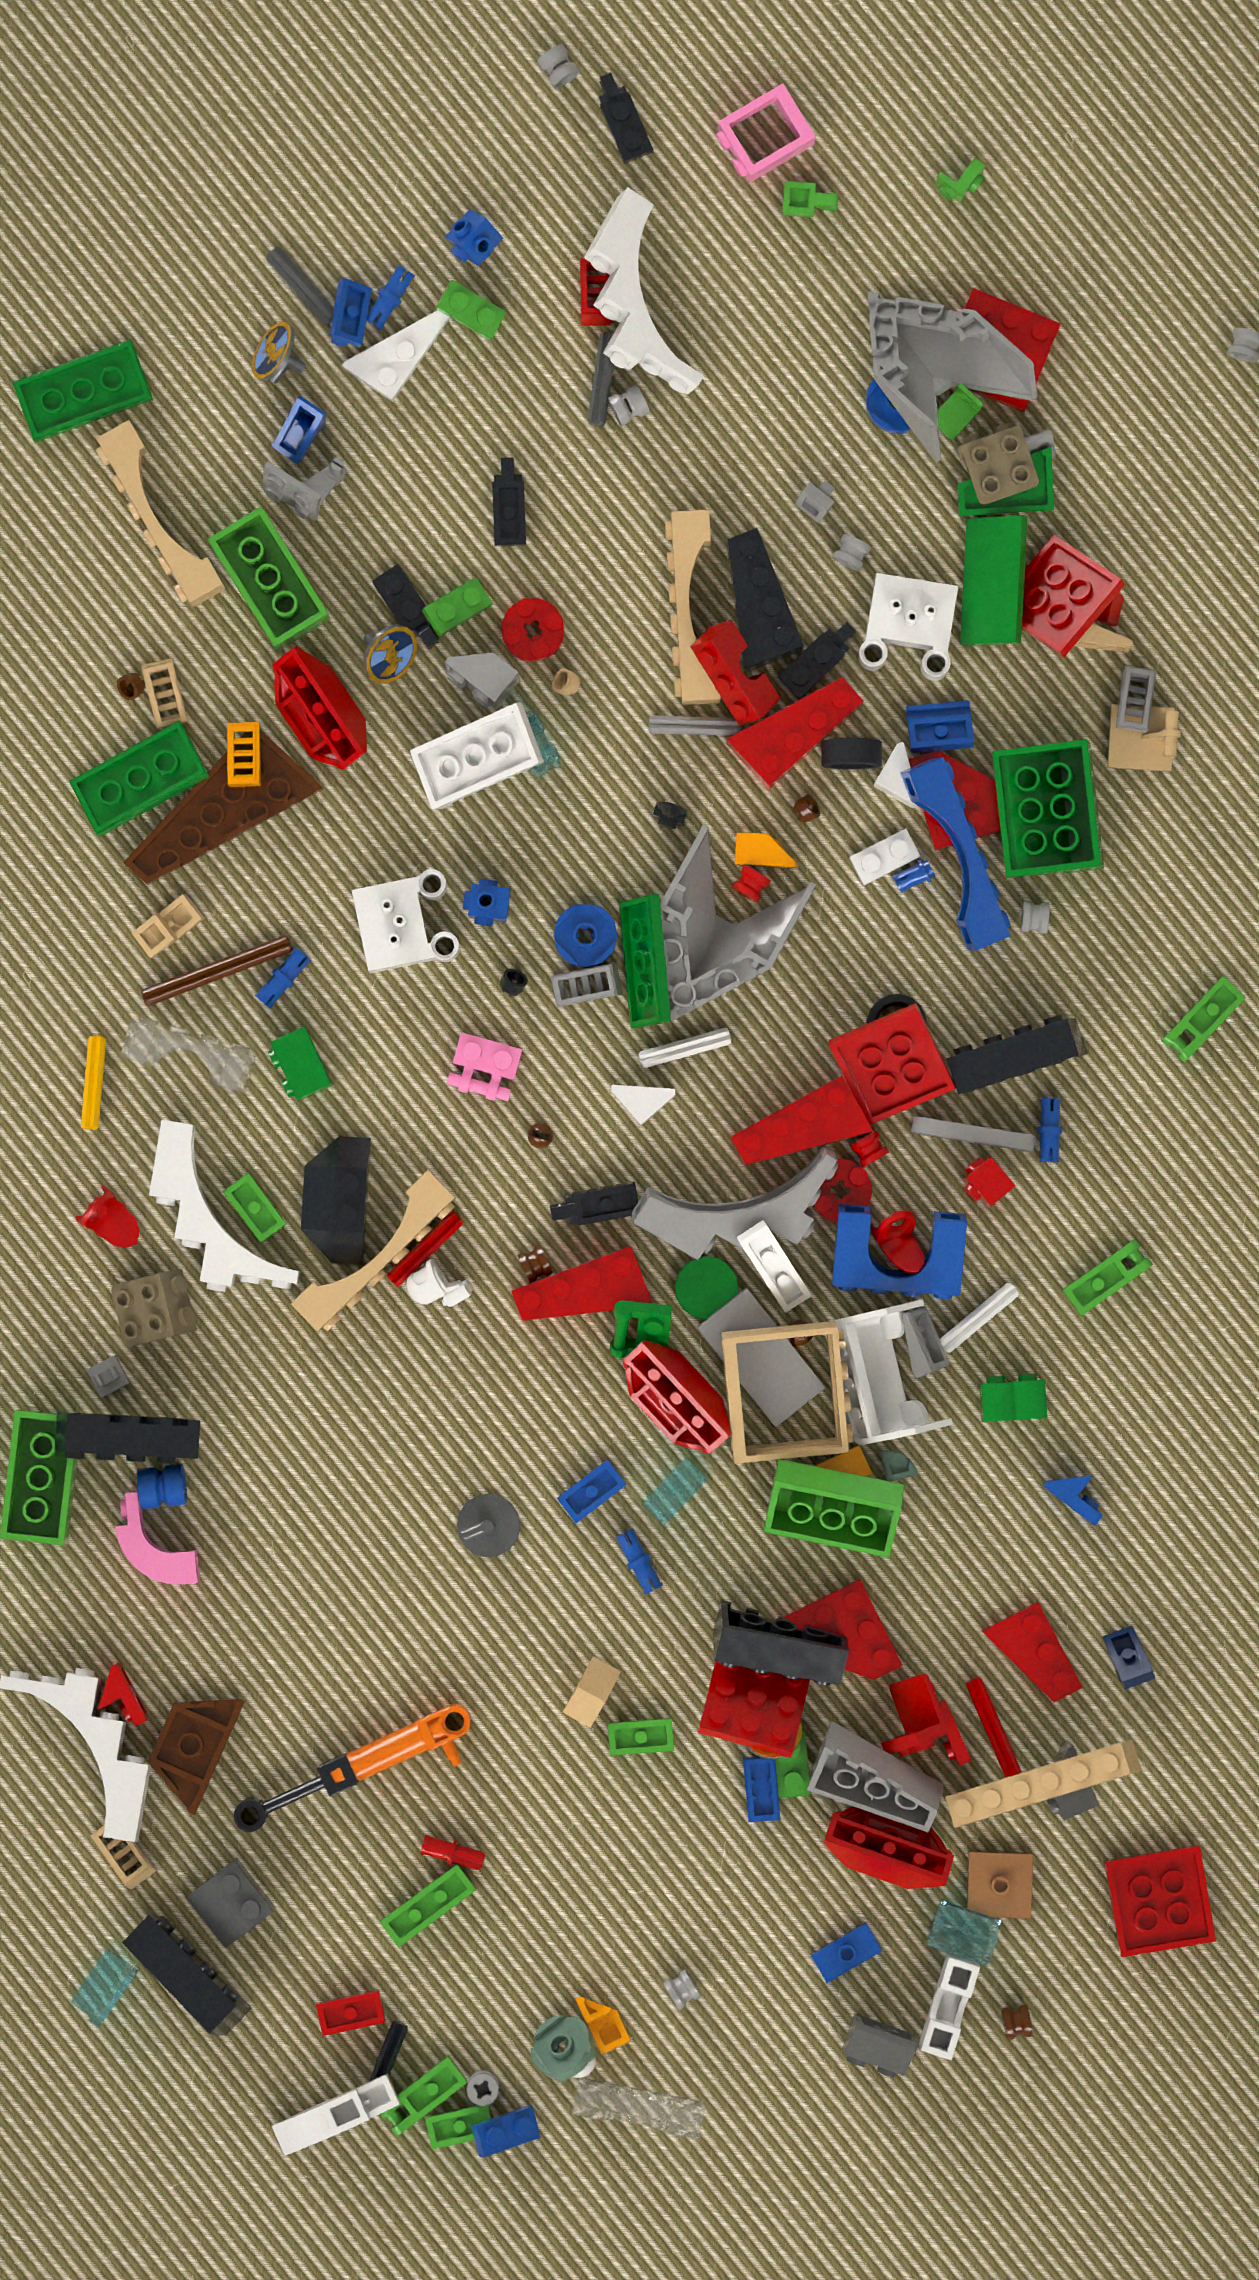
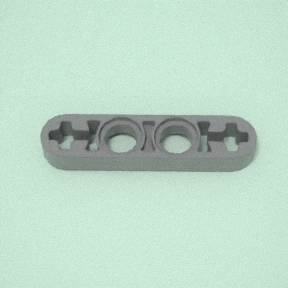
(973, 1134)

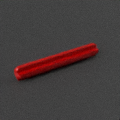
(993, 1727)

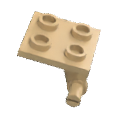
(1140, 749)

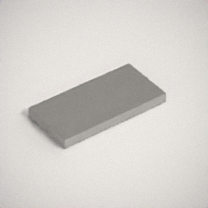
(768, 1368)

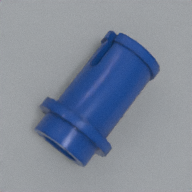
(914, 875)

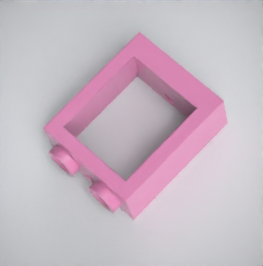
(804, 135)

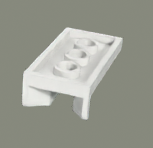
(476, 756)

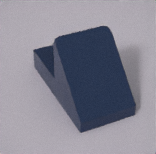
(1128, 1657)

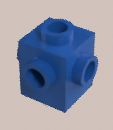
(473, 238)
(496, 911)

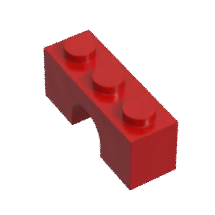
(719, 655)

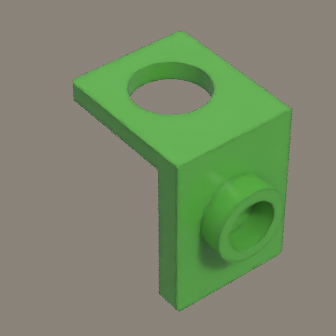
(958, 411)

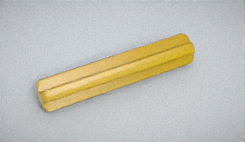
(93, 1082)

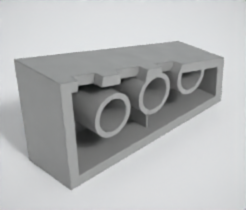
(873, 1780)

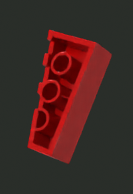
(789, 735)
(809, 1122)
(584, 1288)

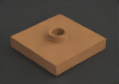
(1000, 1883)

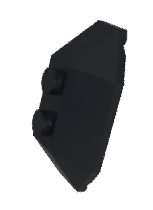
(337, 1199)

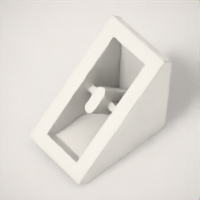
(890, 778)
(642, 1101)

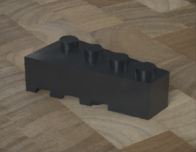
(1017, 1054)
(126, 1435)
(778, 1646)
(186, 1975)

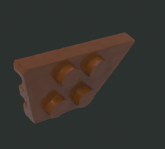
(193, 1746)

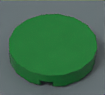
(705, 1286)

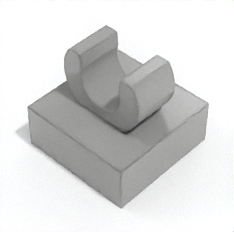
(816, 500)
(108, 1376)

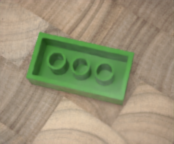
(269, 579)
(37, 1482)
(834, 1508)

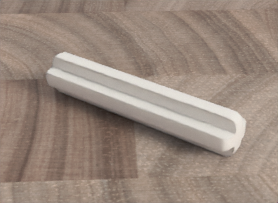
(684, 1047)
(979, 1317)

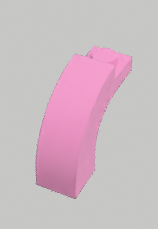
(148, 1558)

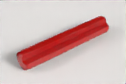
(425, 1248)

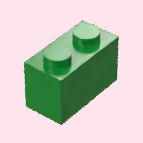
(300, 1064)

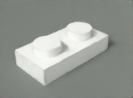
(884, 857)

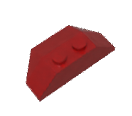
(319, 709)
(676, 1397)
(888, 1849)

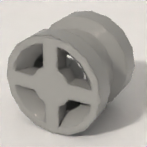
(1244, 345)
(851, 552)
(1035, 917)
(682, 1989)
(485, 2082)

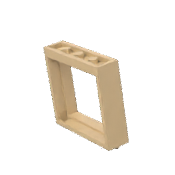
(840, 1399)

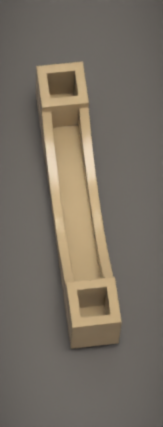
(124, 452)
(689, 536)
(322, 1303)
(1043, 1783)

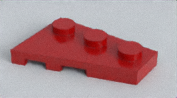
(1035, 1650)

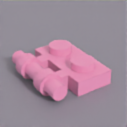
(487, 1057)

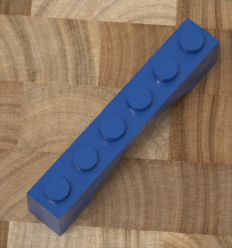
(979, 914)

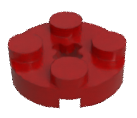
(515, 636)
(855, 1179)

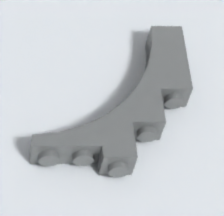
(783, 1209)

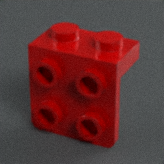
(918, 1714)

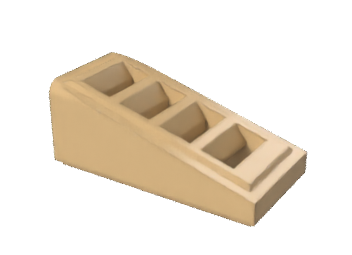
(1104, 639)
(159, 666)
(137, 1876)

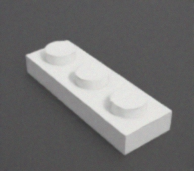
(774, 1266)

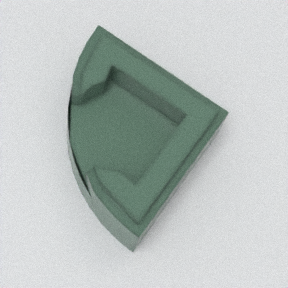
(897, 1465)

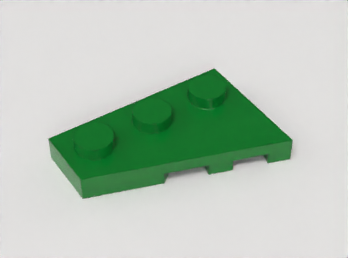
(1035, 499)

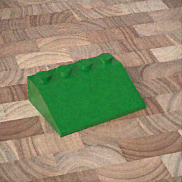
(1048, 809)

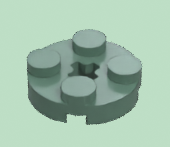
(574, 2058)

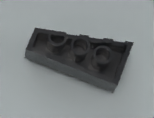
(760, 604)

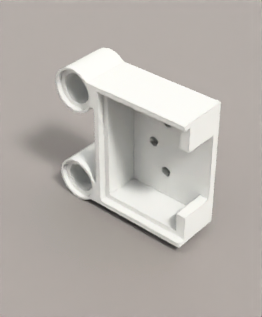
(895, 627)
(381, 925)

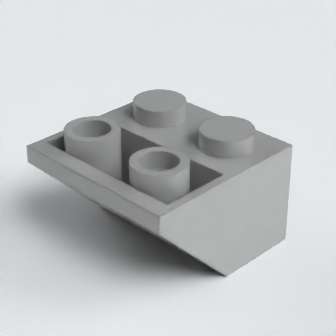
(484, 675)

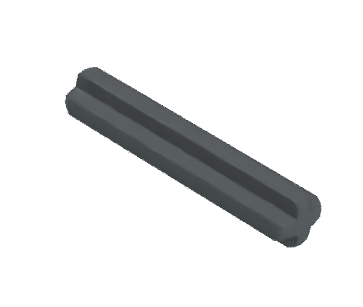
(301, 285)
(601, 383)

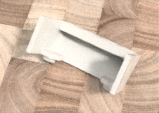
(874, 1378)

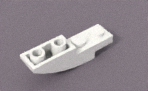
(336, 2115)

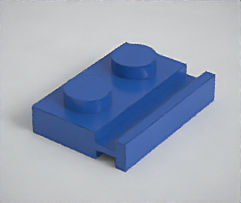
(940, 726)

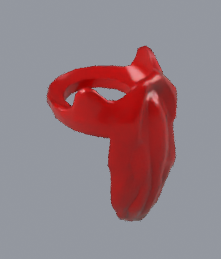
(110, 1220)
(898, 1241)

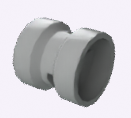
(558, 66)
(635, 403)

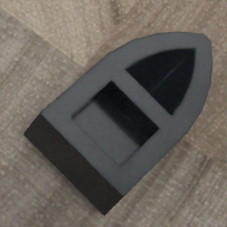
(669, 814)

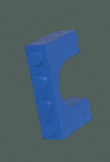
(857, 1268)

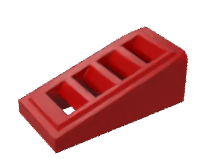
(588, 313)

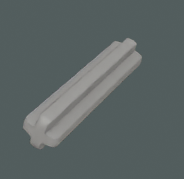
(693, 725)

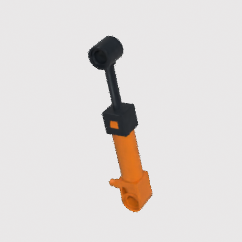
(367, 1761)

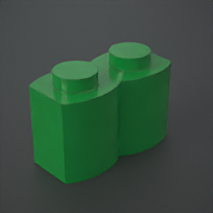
(1013, 1399)

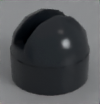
(516, 976)

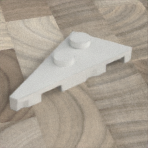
(394, 359)

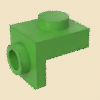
(970, 180)

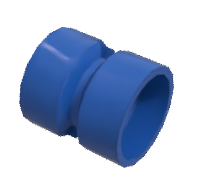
(162, 1486)

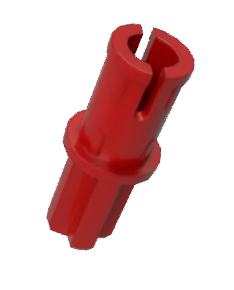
(452, 1853)

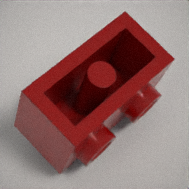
(986, 1181)

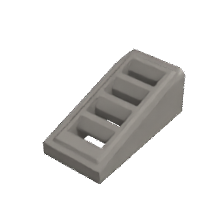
(1142, 676)
(613, 981)
(923, 1343)

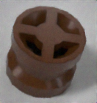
(535, 1263)
(1017, 2022)

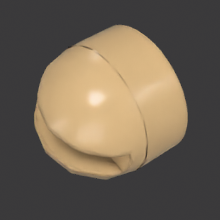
(565, 682)

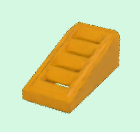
(243, 780)

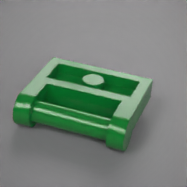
(652, 1325)

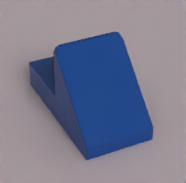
(299, 430)
(1068, 1490)

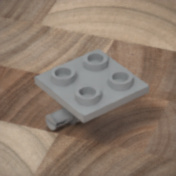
(303, 497)

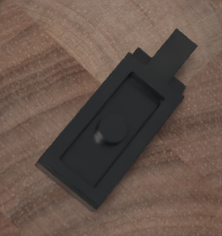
(623, 120)
(508, 506)
(405, 603)
(816, 661)
(597, 1204)

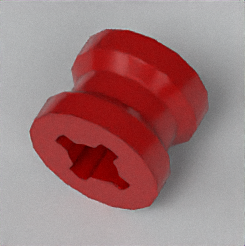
(750, 884)
(869, 1149)

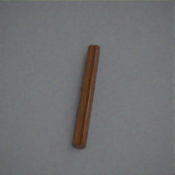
(216, 970)

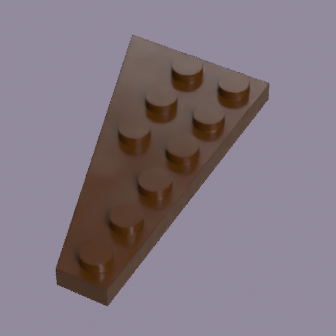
(218, 813)

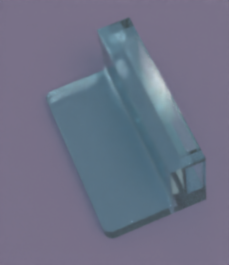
(104, 1987)

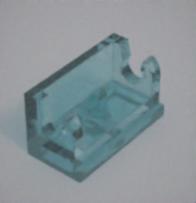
(674, 1491)
(963, 1932)

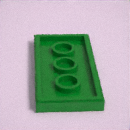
(82, 391)
(993, 581)
(139, 778)
(644, 961)

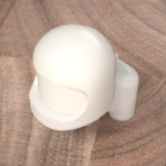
(431, 1284)

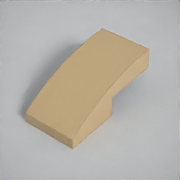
(168, 925)

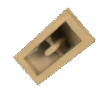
(591, 1691)

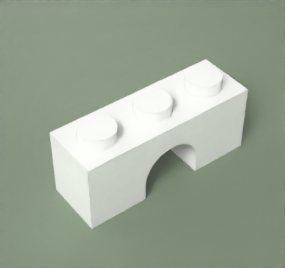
(947, 2006)

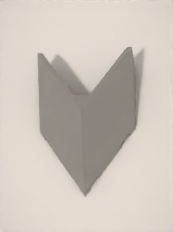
(928, 349)
(705, 951)

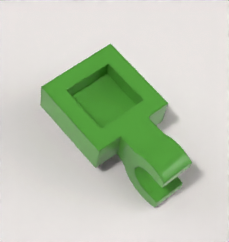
(802, 199)

